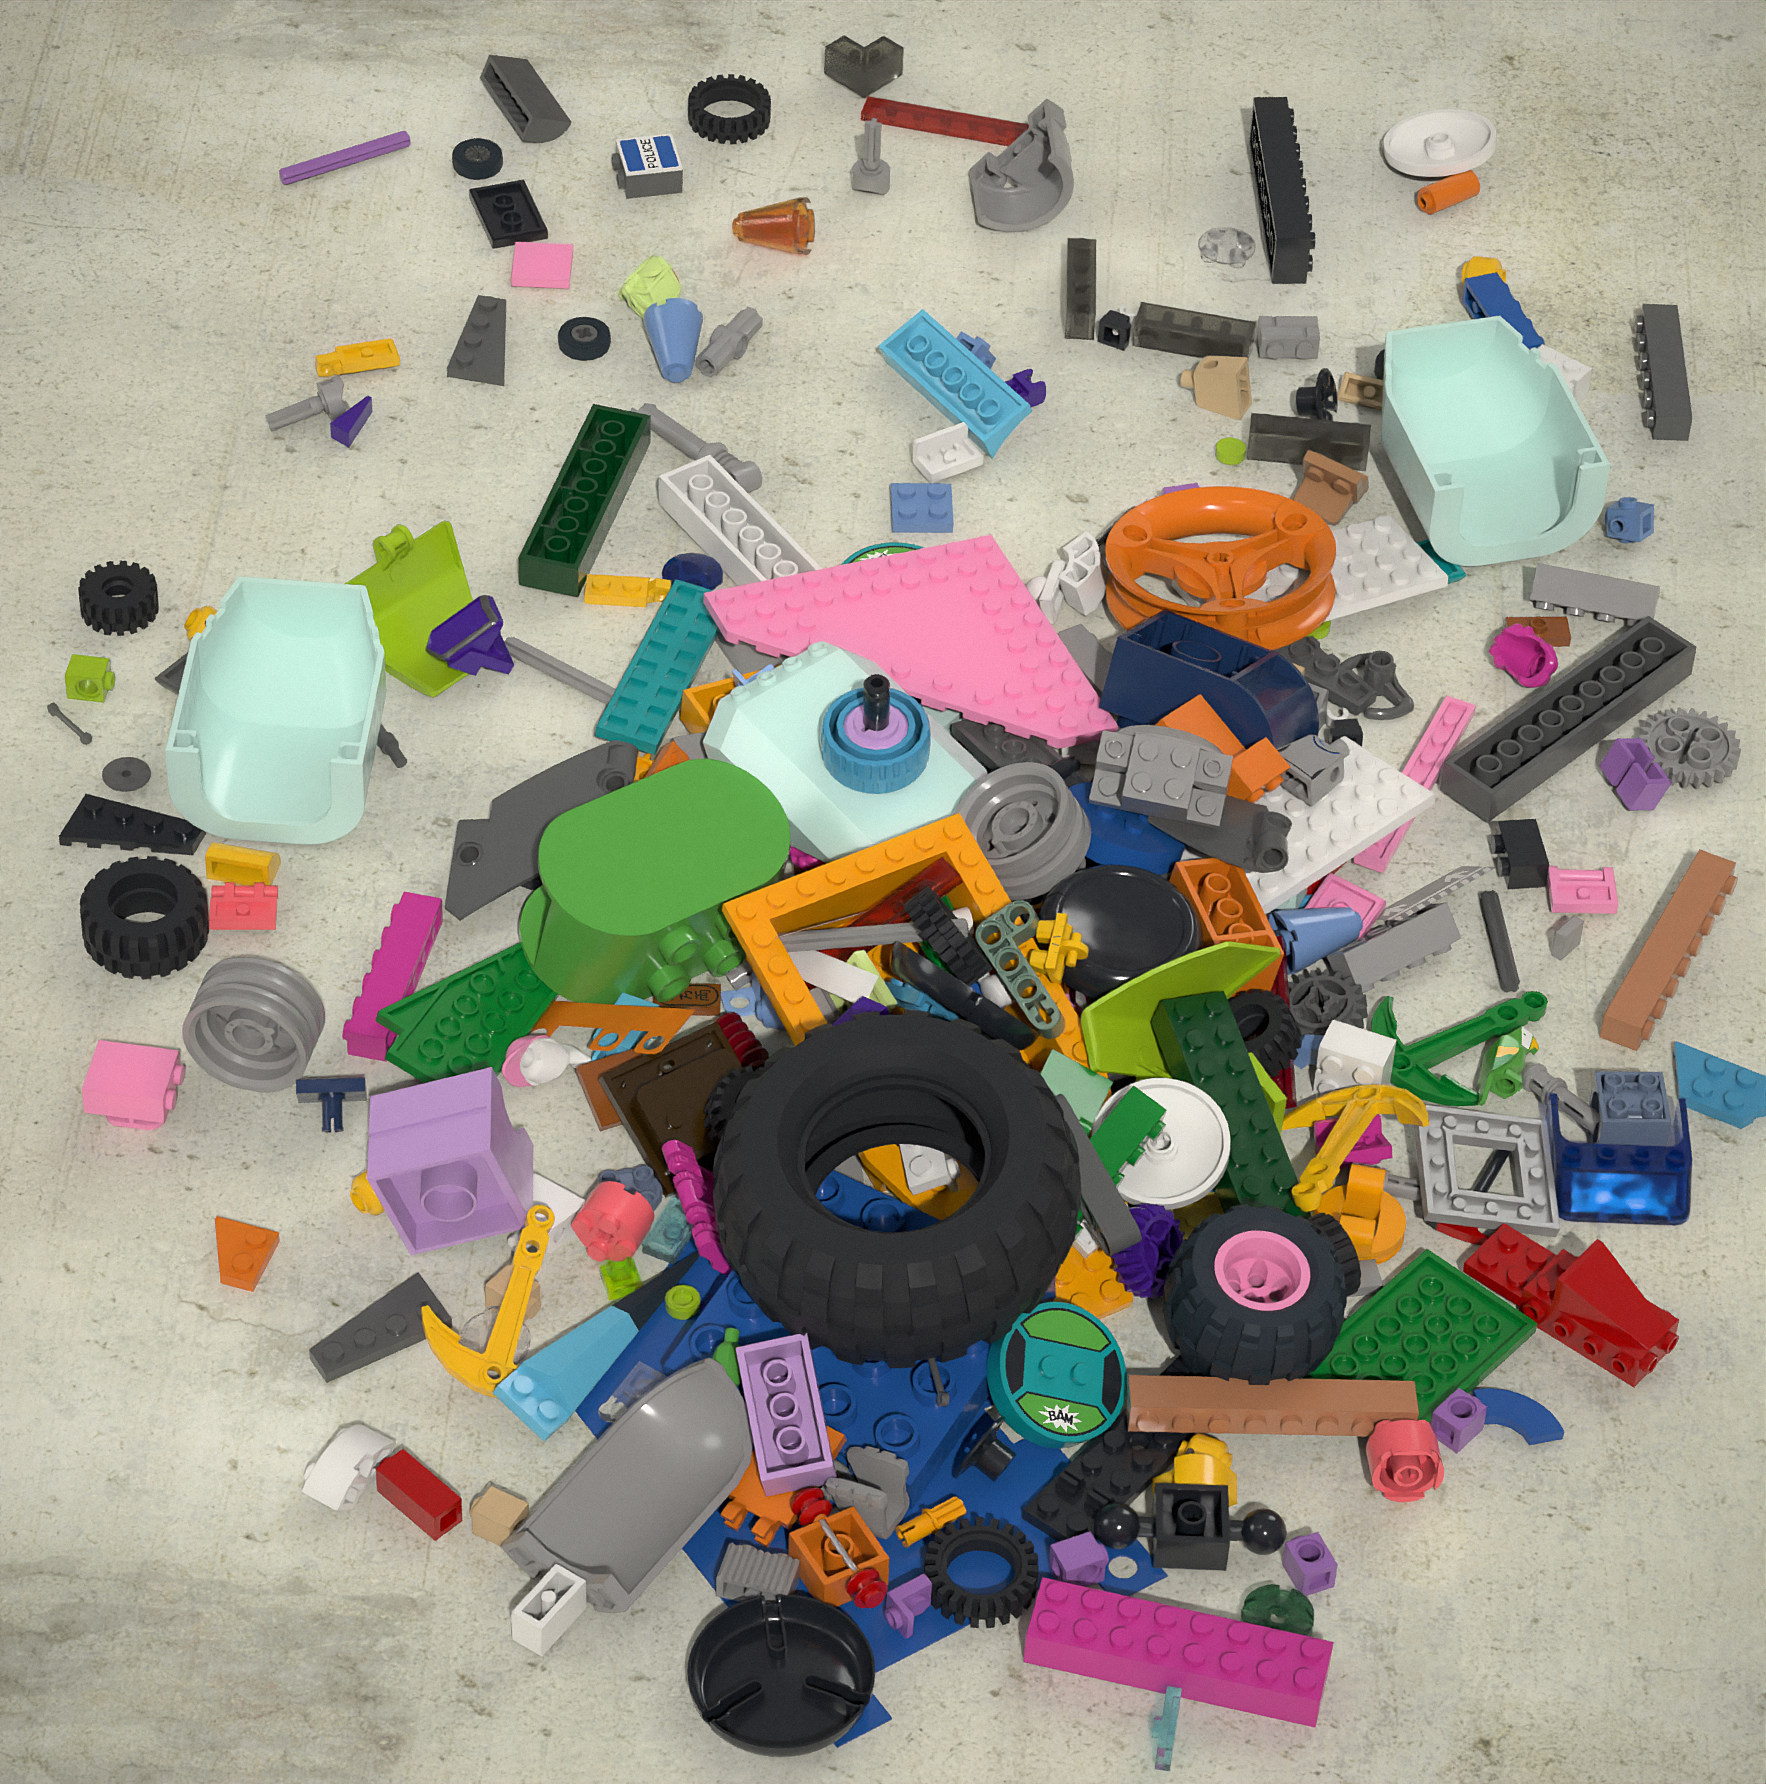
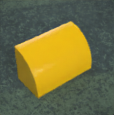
(240, 864)

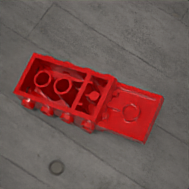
(1578, 1301)

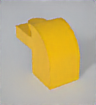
(1201, 1470)

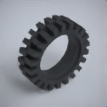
(935, 923)
(982, 1538)

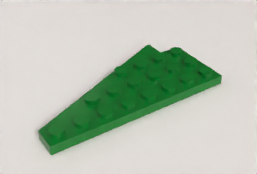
(467, 1018)

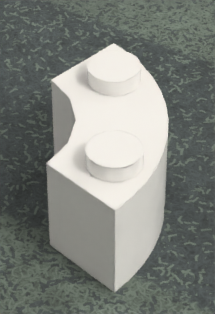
(1085, 575)
(347, 1467)

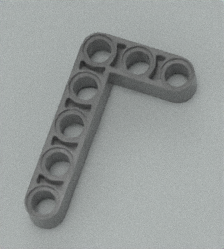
(1100, 1198)

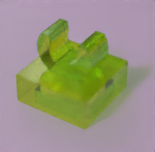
(620, 1278)

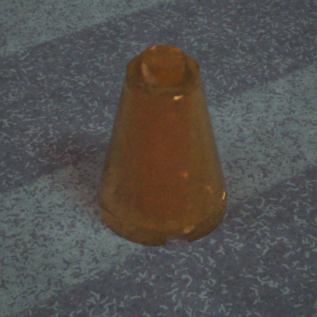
(778, 226)

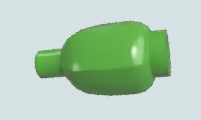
(727, 1356)

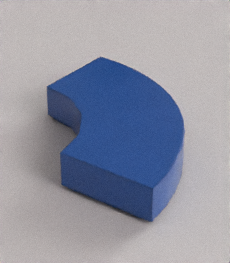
(1520, 1414)

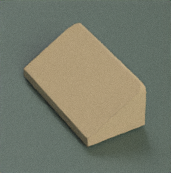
(1361, 391)

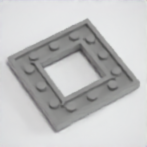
(1528, 1138)

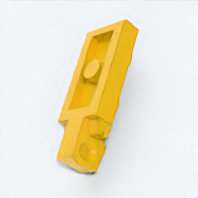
(358, 358)
(625, 590)

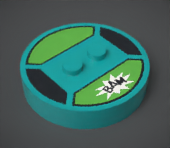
(1057, 1376)

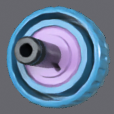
(875, 738)

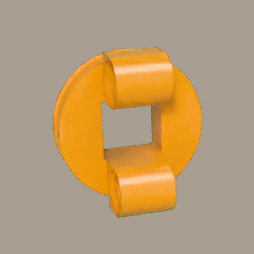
(1360, 1206)

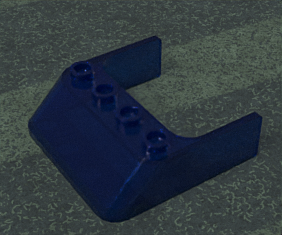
(1622, 1180)

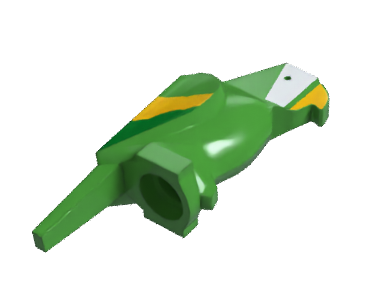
(1505, 1063)

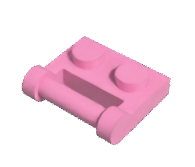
(1582, 890)

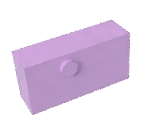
(786, 1414)

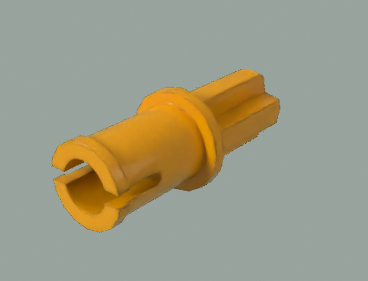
(930, 1521)

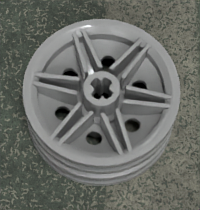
(1022, 842)
(253, 1024)

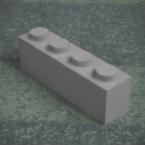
(1594, 594)
(1396, 946)

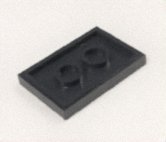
(508, 213)

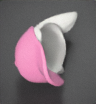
(539, 1060)

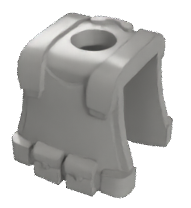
(880, 1489)

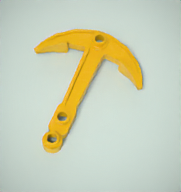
(1357, 1109)
(470, 1366)

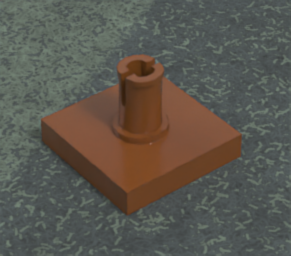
(589, 1076)

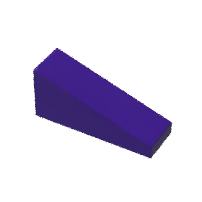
(348, 425)

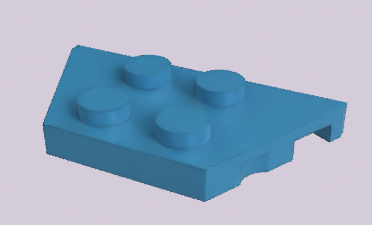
(912, 998)
(1719, 1087)

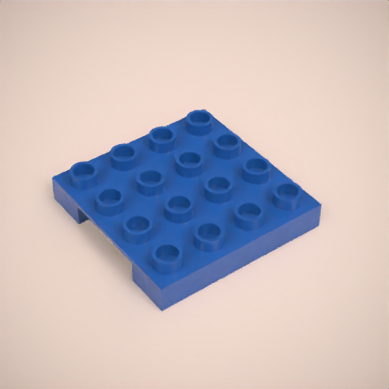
(867, 1401)

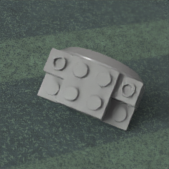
(1161, 774)

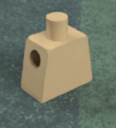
(1221, 385)

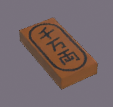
(701, 997)

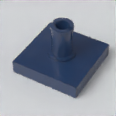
(331, 1094)

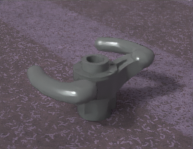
(1381, 676)

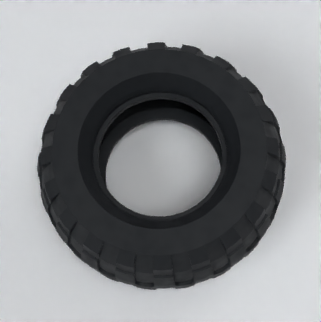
(877, 1087)

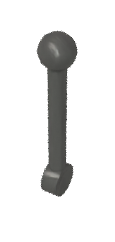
(85, 738)
(942, 1397)

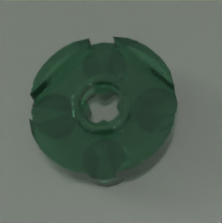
(1271, 1600)

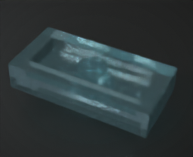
(669, 1234)
(1165, 1728)

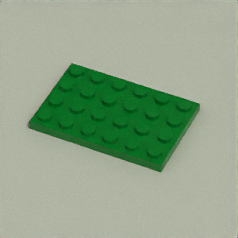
(1429, 1330)

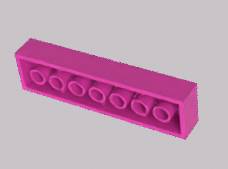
(1171, 1646)

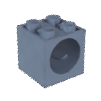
(1630, 1108)

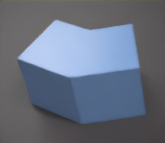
(1309, 1050)

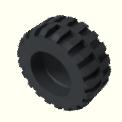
(149, 946)

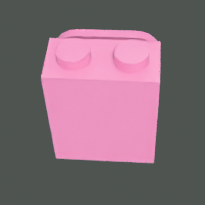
(132, 1084)

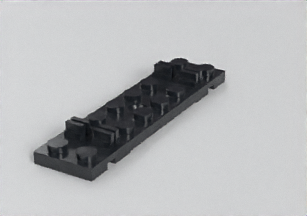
(1105, 1474)

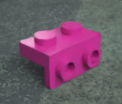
(1369, 1149)

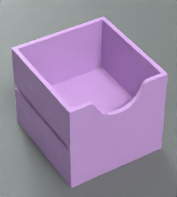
(449, 1161)

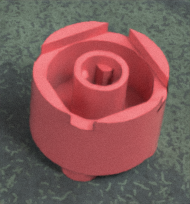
(613, 1222)
(1404, 1459)

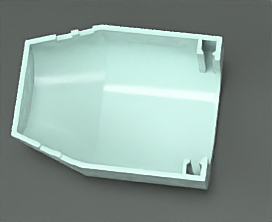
(1488, 443)
(279, 713)

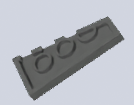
(482, 344)
(1325, 671)
(378, 1331)

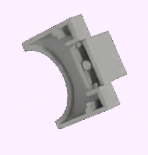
(1038, 165)

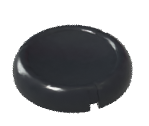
(1126, 920)
(960, 997)
(781, 1675)

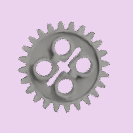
(1710, 755)

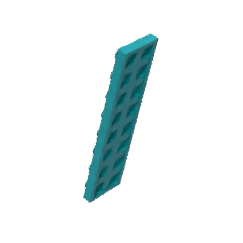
(661, 670)

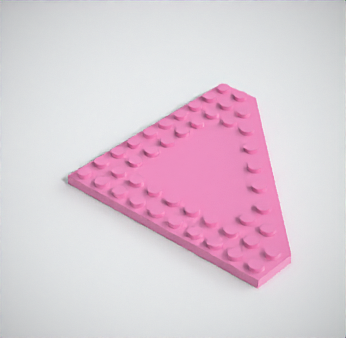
(942, 624)

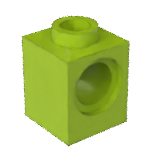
(89, 678)

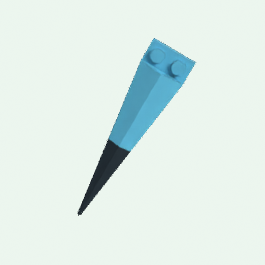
(561, 1376)

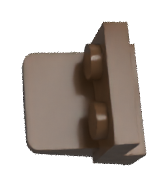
(1329, 487)

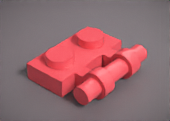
(243, 907)

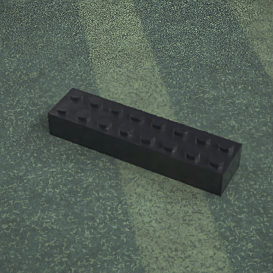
(1281, 190)

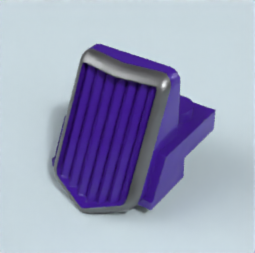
(472, 639)

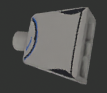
(1314, 767)

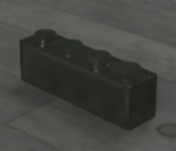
(1080, 288)
(1192, 332)
(1289, 438)

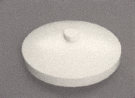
(1440, 143)
(1187, 1154)

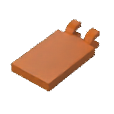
(772, 1510)

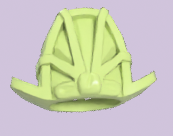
(649, 284)

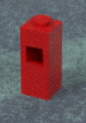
(419, 1494)

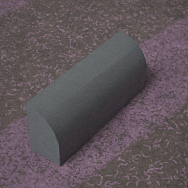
(524, 99)

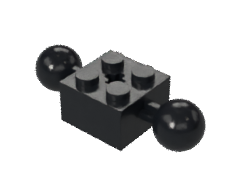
(1190, 1527)

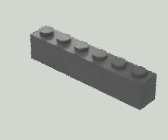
(1663, 372)

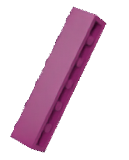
(393, 973)

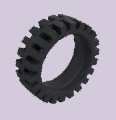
(732, 127)

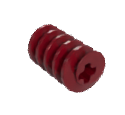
(743, 1041)

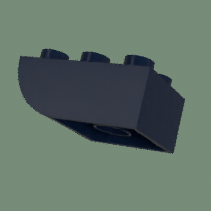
(1177, 659)

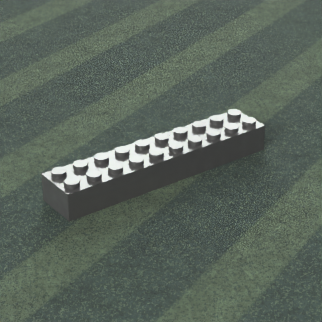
(1567, 719)

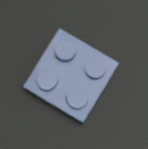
(921, 508)

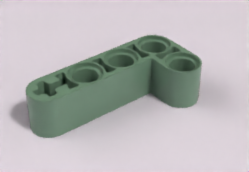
(1023, 976)

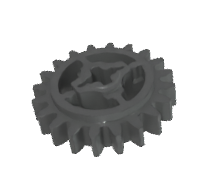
(1337, 997)

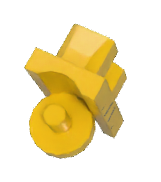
(1063, 949)

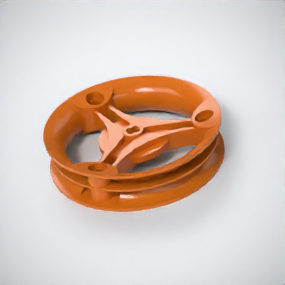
(1223, 570)

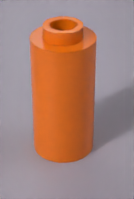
(1448, 192)

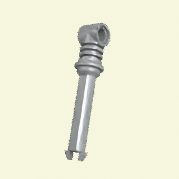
(744, 473)

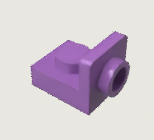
(906, 1602)

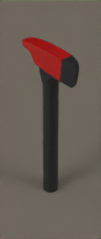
(1472, 1234)

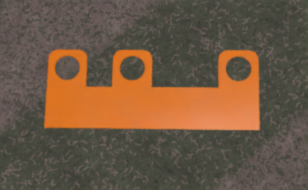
(618, 1020)

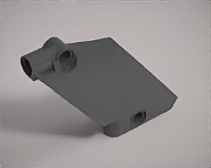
(1246, 835)
(509, 840)

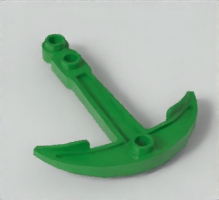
(1414, 1060)

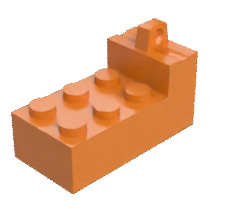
(1227, 910)

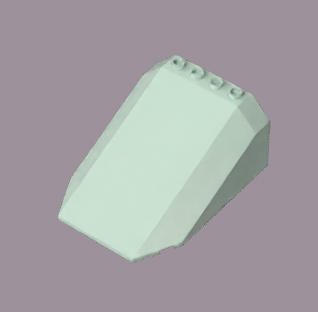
(776, 736)

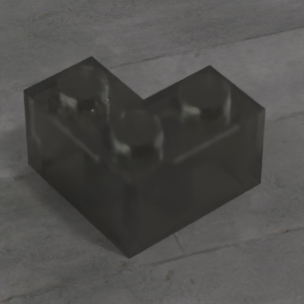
(862, 67)

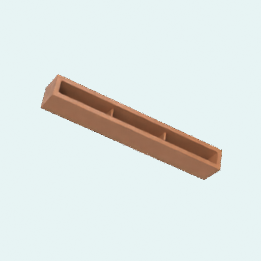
(1669, 951)
(1279, 1408)

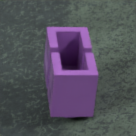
(1626, 769)

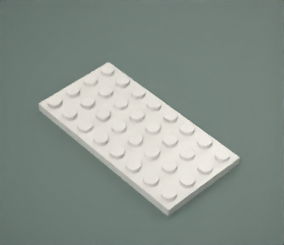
(1371, 568)
(1342, 824)

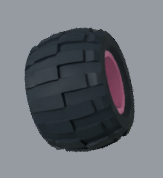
(1224, 1290)

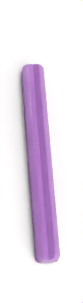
(344, 157)

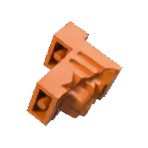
(1252, 769)

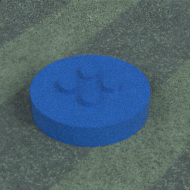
(1127, 837)

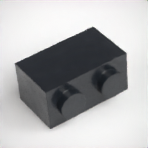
(1520, 854)

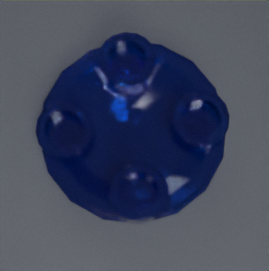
(694, 569)

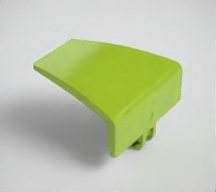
(410, 594)
(1120, 1026)

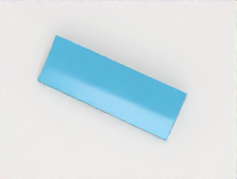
(955, 381)

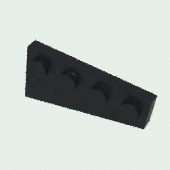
(115, 823)

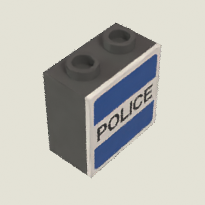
(648, 166)

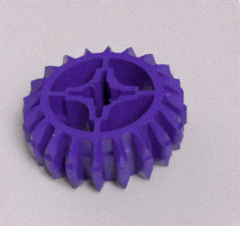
(1146, 1264)

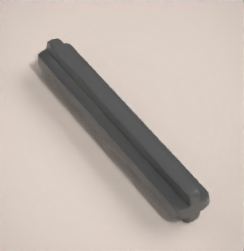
(1499, 941)

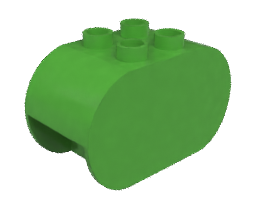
(644, 881)

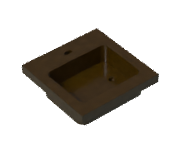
(671, 1102)

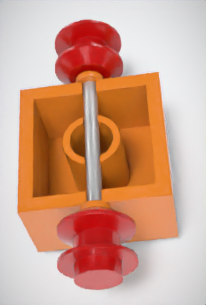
(837, 1553)

